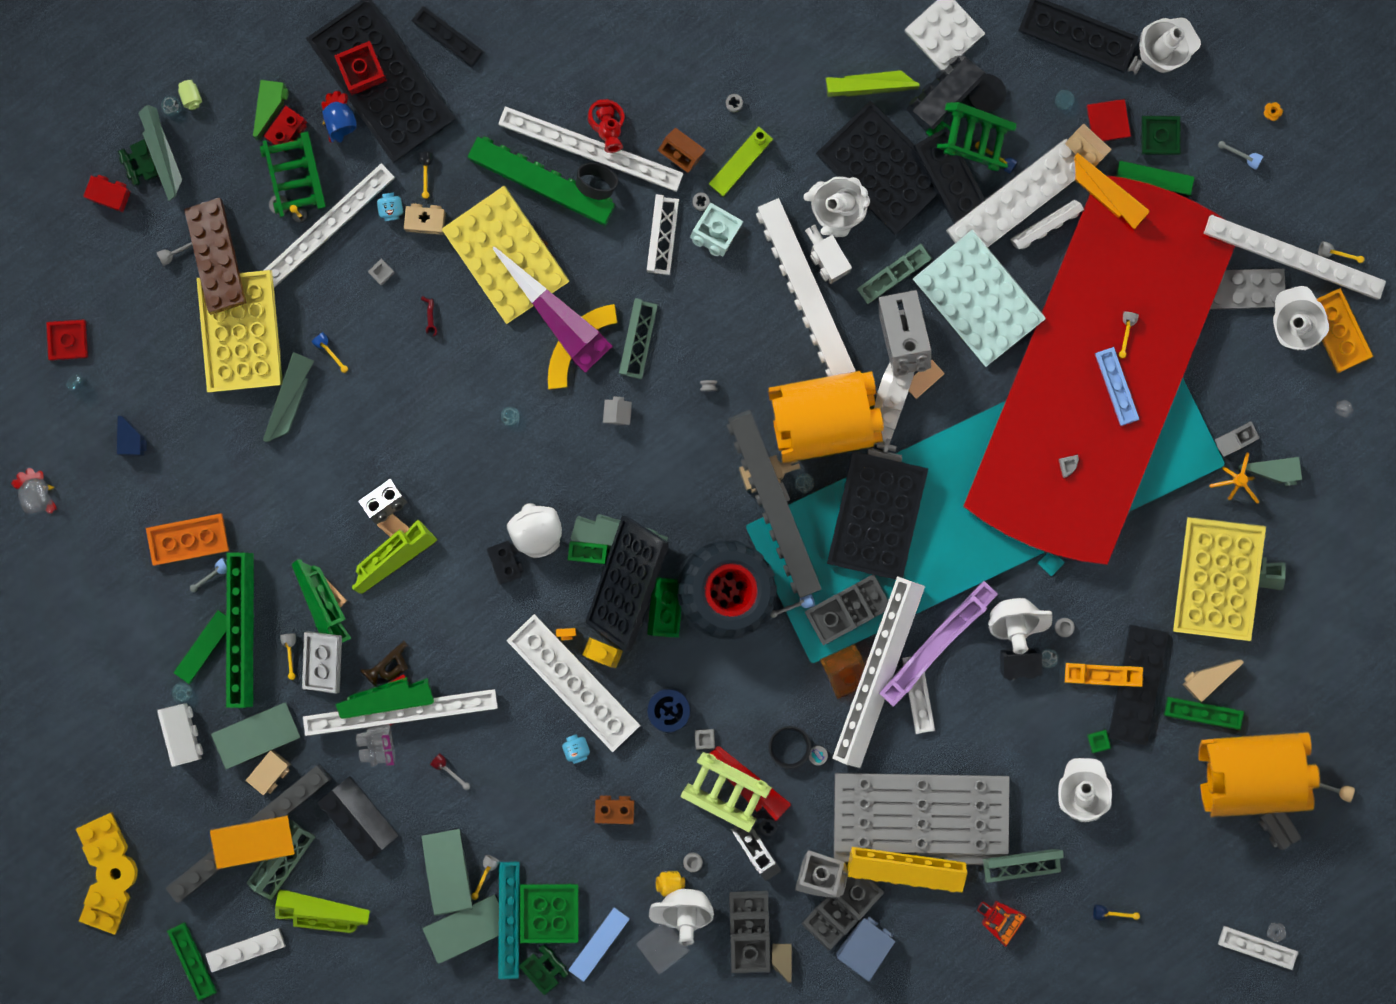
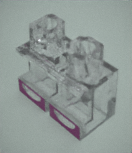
(379, 744)

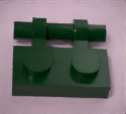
(144, 160)
(539, 973)

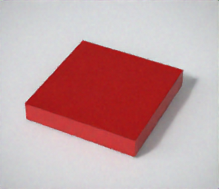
(1109, 120)
(67, 340)

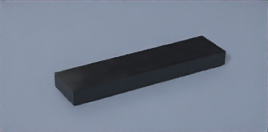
(447, 36)

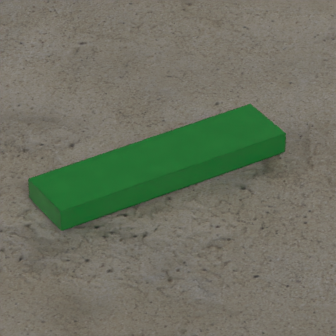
(1164, 179)
(202, 648)
(1204, 713)
(191, 961)

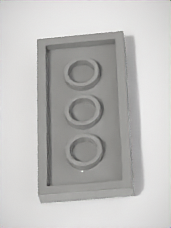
(1249, 289)

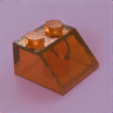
(844, 670)

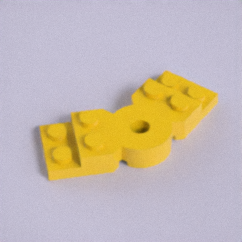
(106, 850)

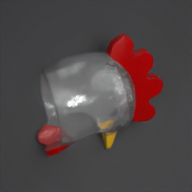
(33, 492)

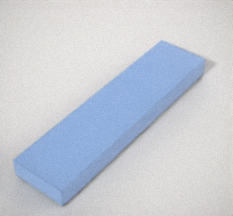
(1117, 386)
(599, 944)

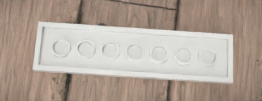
(1019, 197)
(573, 683)

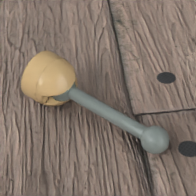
(1346, 793)

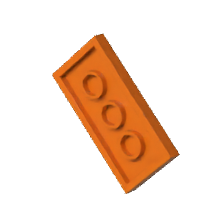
(187, 539)

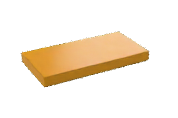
(1344, 339)
(252, 842)

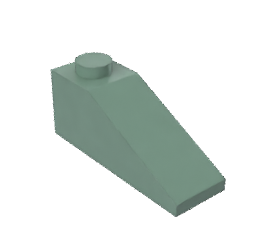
(1279, 471)

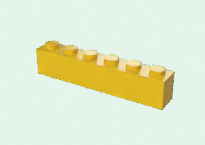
(907, 869)

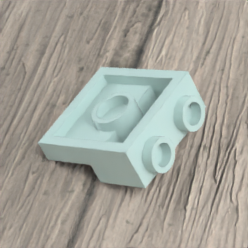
(716, 230)

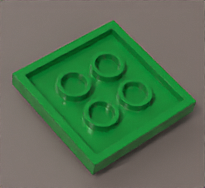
(549, 913)

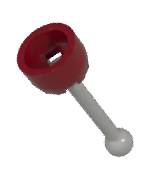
(439, 763)

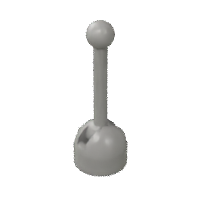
(166, 256)

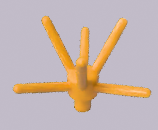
(1239, 480)

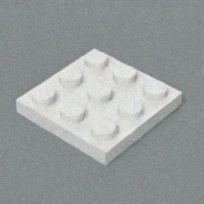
(944, 32)

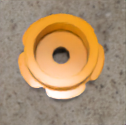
(1268, 111)

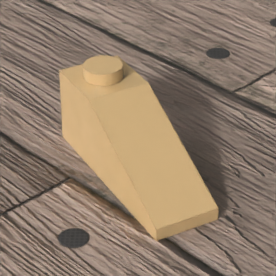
(1205, 681)

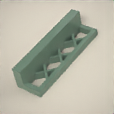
(630, 340)
(1004, 862)
(266, 870)

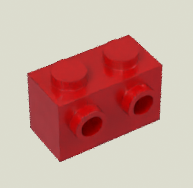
(286, 127)
(107, 193)

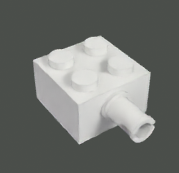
(828, 256)

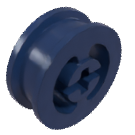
(659, 723)

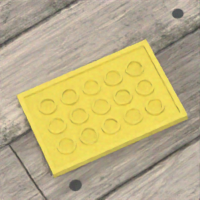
(503, 225)
(242, 341)
(1219, 578)

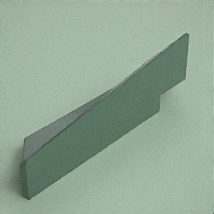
(599, 531)

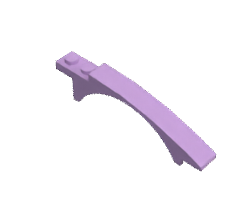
(957, 621)

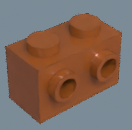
(681, 150)
(614, 810)

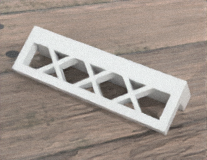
(652, 257)

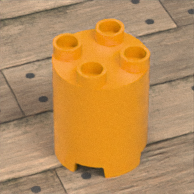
(826, 416)
(1258, 774)

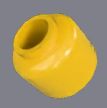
(669, 882)

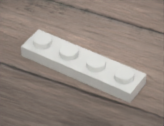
(1051, 222)
(245, 950)

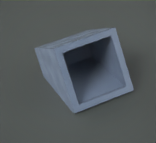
(865, 947)

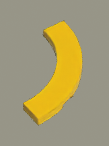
(560, 359)

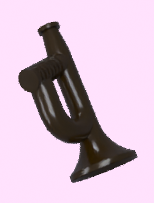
(379, 669)

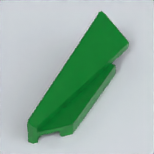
(320, 600)
(386, 698)

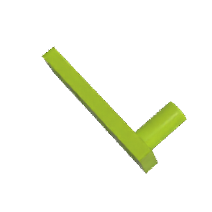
(741, 161)

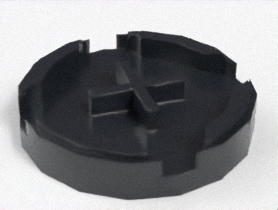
(988, 94)

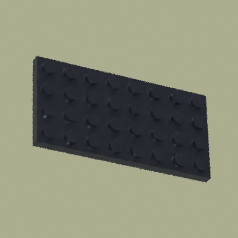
(405, 106)

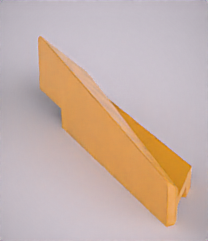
(1108, 192)

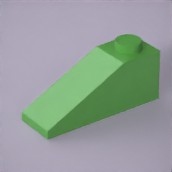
(269, 103)

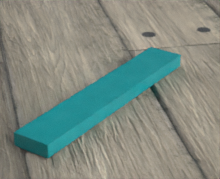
(508, 920)

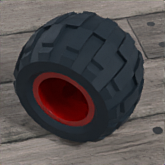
(755, 595)

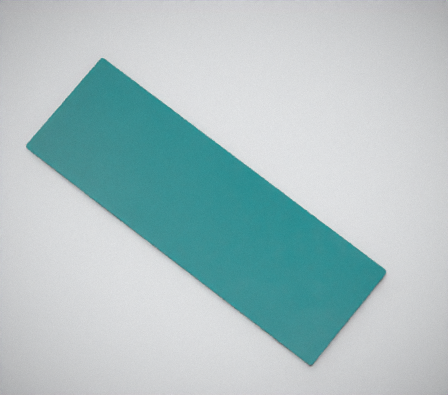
(949, 543)

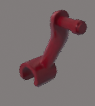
(430, 315)

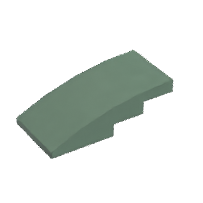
(255, 735)
(447, 872)
(464, 929)

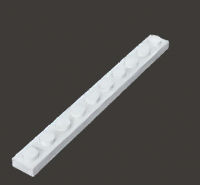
(590, 149)
(330, 223)
(1294, 257)
(441, 707)

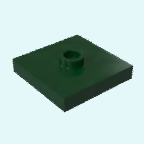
(1160, 135)

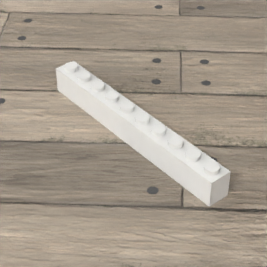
(805, 288)
(878, 672)

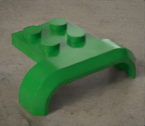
(664, 609)

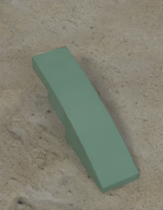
(894, 273)

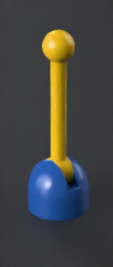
(321, 342)

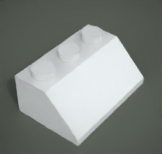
(180, 734)

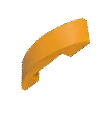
(1104, 675)

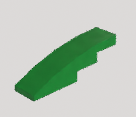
(588, 552)

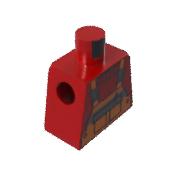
(1001, 920)

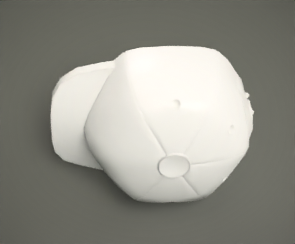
(1168, 44)
(1299, 319)
(535, 530)
(1016, 620)
(1085, 790)
(685, 911)

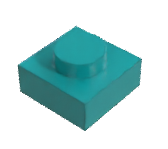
(1050, 563)

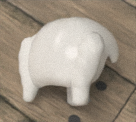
(838, 204)

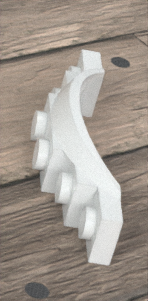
(891, 399)

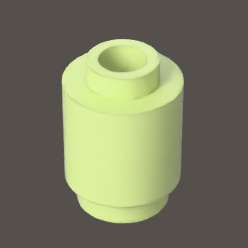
(189, 95)

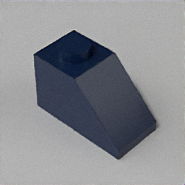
(129, 439)

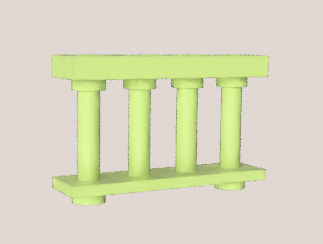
(710, 801)

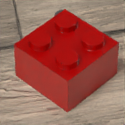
(360, 68)

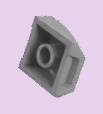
(822, 876)

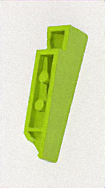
(870, 84)
(392, 555)
(319, 913)

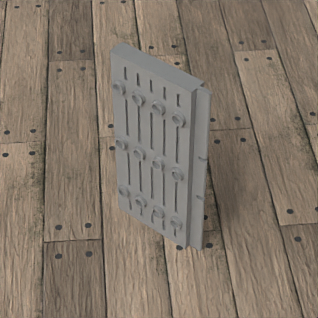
(922, 815)

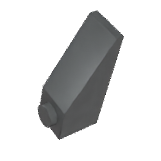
(757, 852)

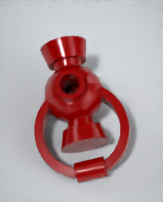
(608, 128)

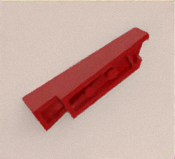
(773, 803)

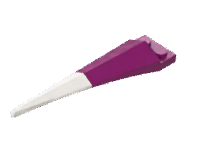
(576, 335)

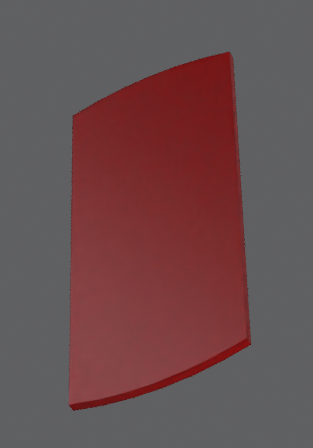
(1059, 395)

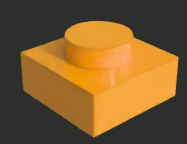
(566, 634)

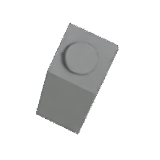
(1237, 439)

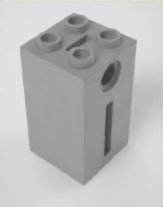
(905, 333)

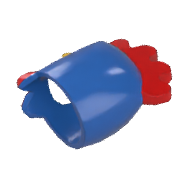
(338, 116)

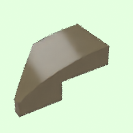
(782, 959)

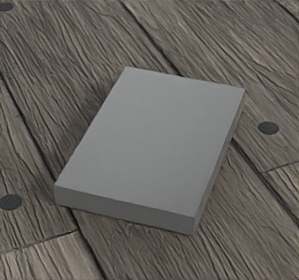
(321, 662)

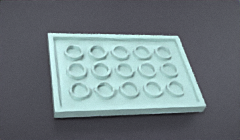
(979, 298)

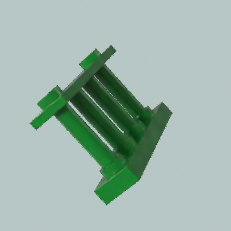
(988, 122)
(311, 180)

